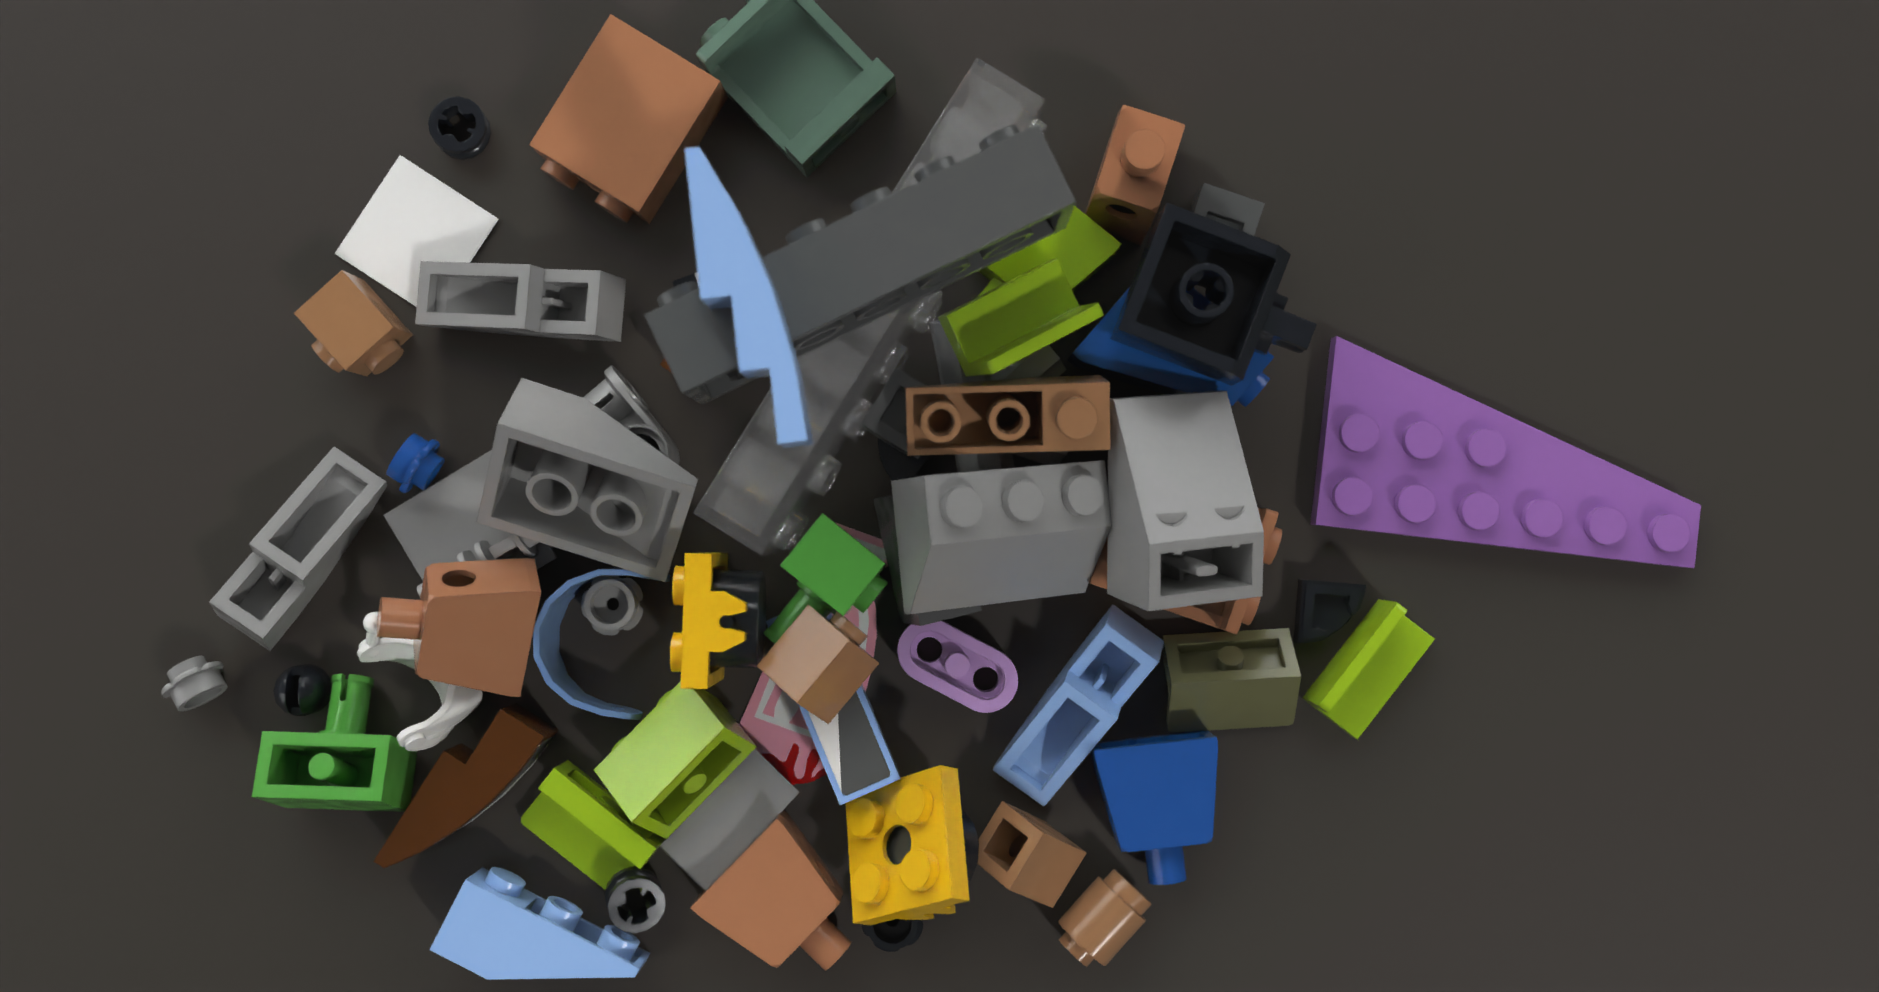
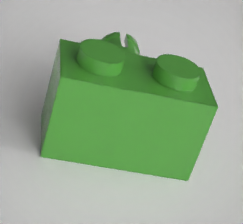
(831, 575)
(336, 765)

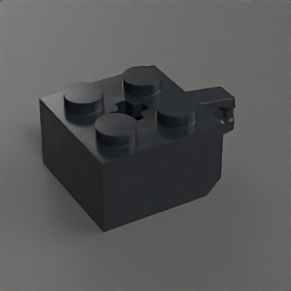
(1239, 279)

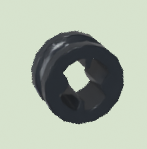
(440, 118)
(654, 902)

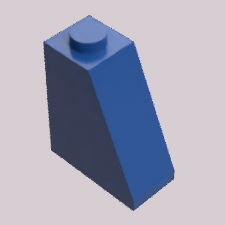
(1123, 363)

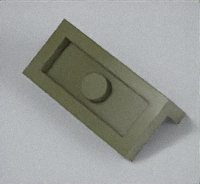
(1230, 680)

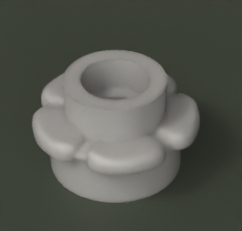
(596, 609)
(194, 683)

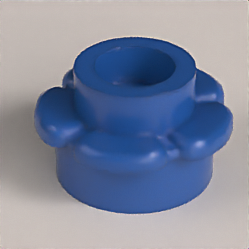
(416, 463)

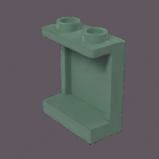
(795, 76)

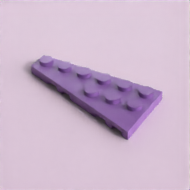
(1445, 467)

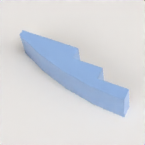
(736, 277)

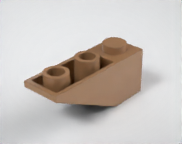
(1009, 416)

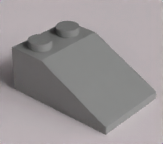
(583, 483)

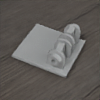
(443, 526)

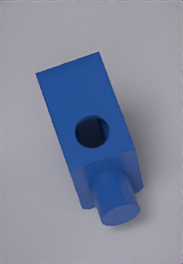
(1159, 796)

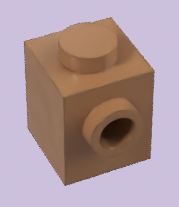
(353, 327)
(819, 662)
(1028, 855)

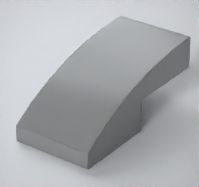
(729, 820)

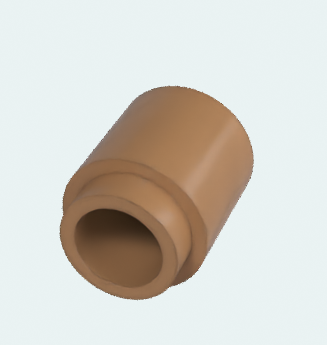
(1103, 919)

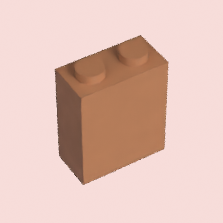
(627, 121)

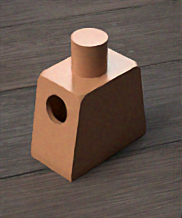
(1134, 172)
(469, 623)
(777, 899)

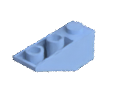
(515, 934)

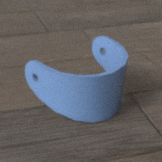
(547, 645)

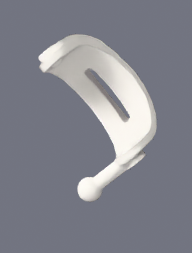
(455, 700)

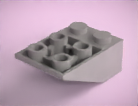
(1180, 503)

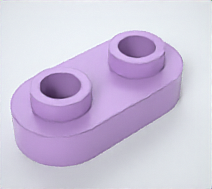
(956, 666)

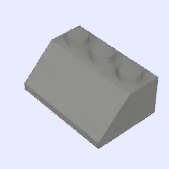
(999, 534)

